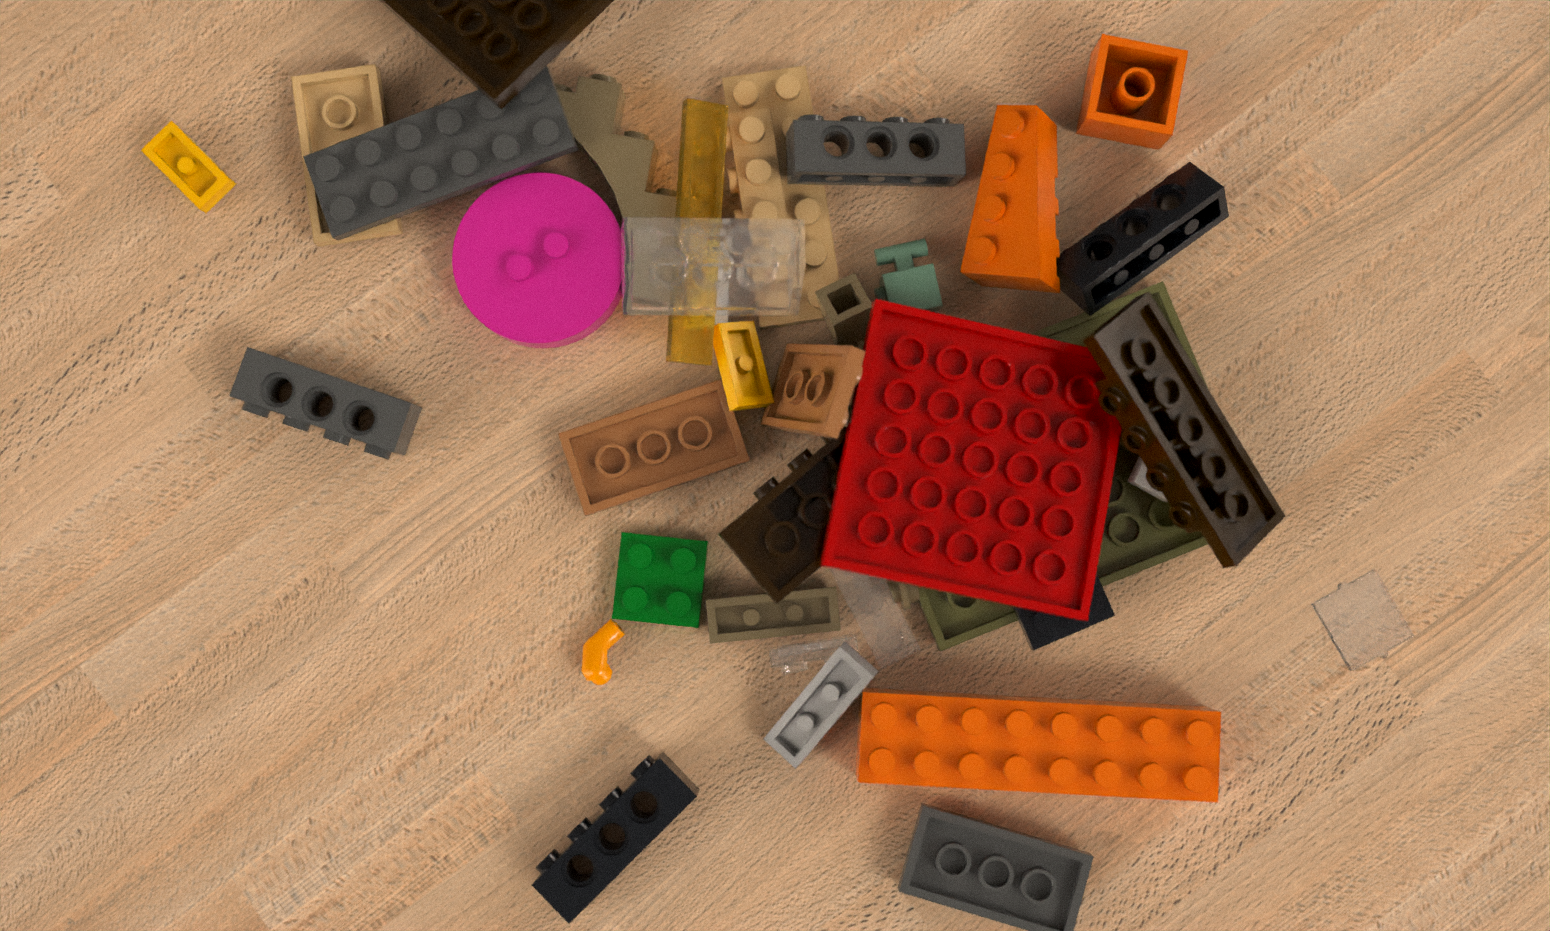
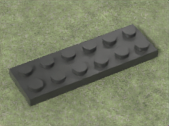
(437, 155)

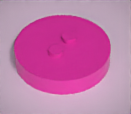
(539, 260)

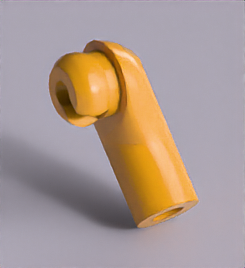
(595, 653)

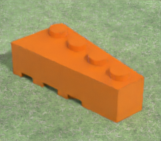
(1016, 205)

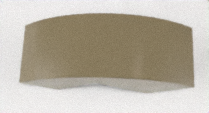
(845, 311)

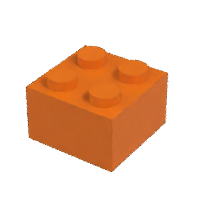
(1132, 92)

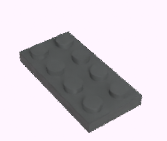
(994, 871)

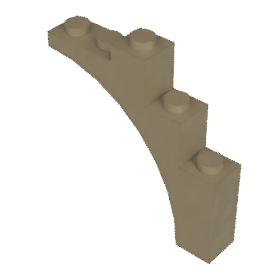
(624, 160)

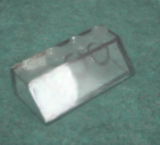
(712, 266)

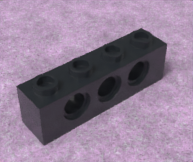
(1141, 237)
(571, 891)

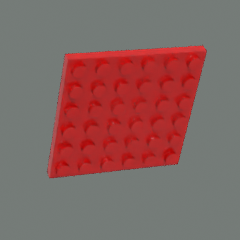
(974, 463)

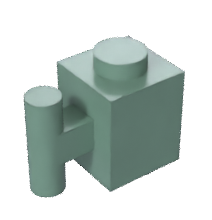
(908, 284)

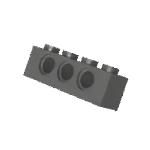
(813, 165)
(264, 374)

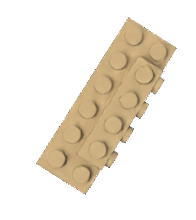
(758, 120)

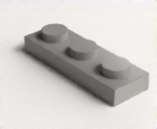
(820, 704)

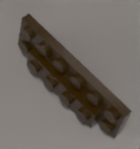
(1180, 432)
(787, 527)

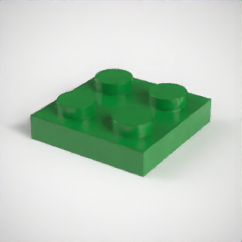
(660, 580)

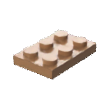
(814, 389)

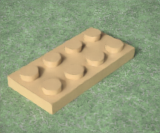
(332, 110)

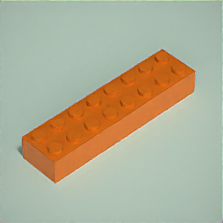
(1038, 744)

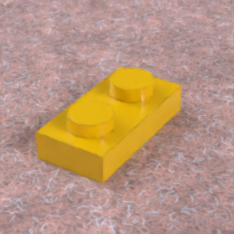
(188, 167)
(741, 365)

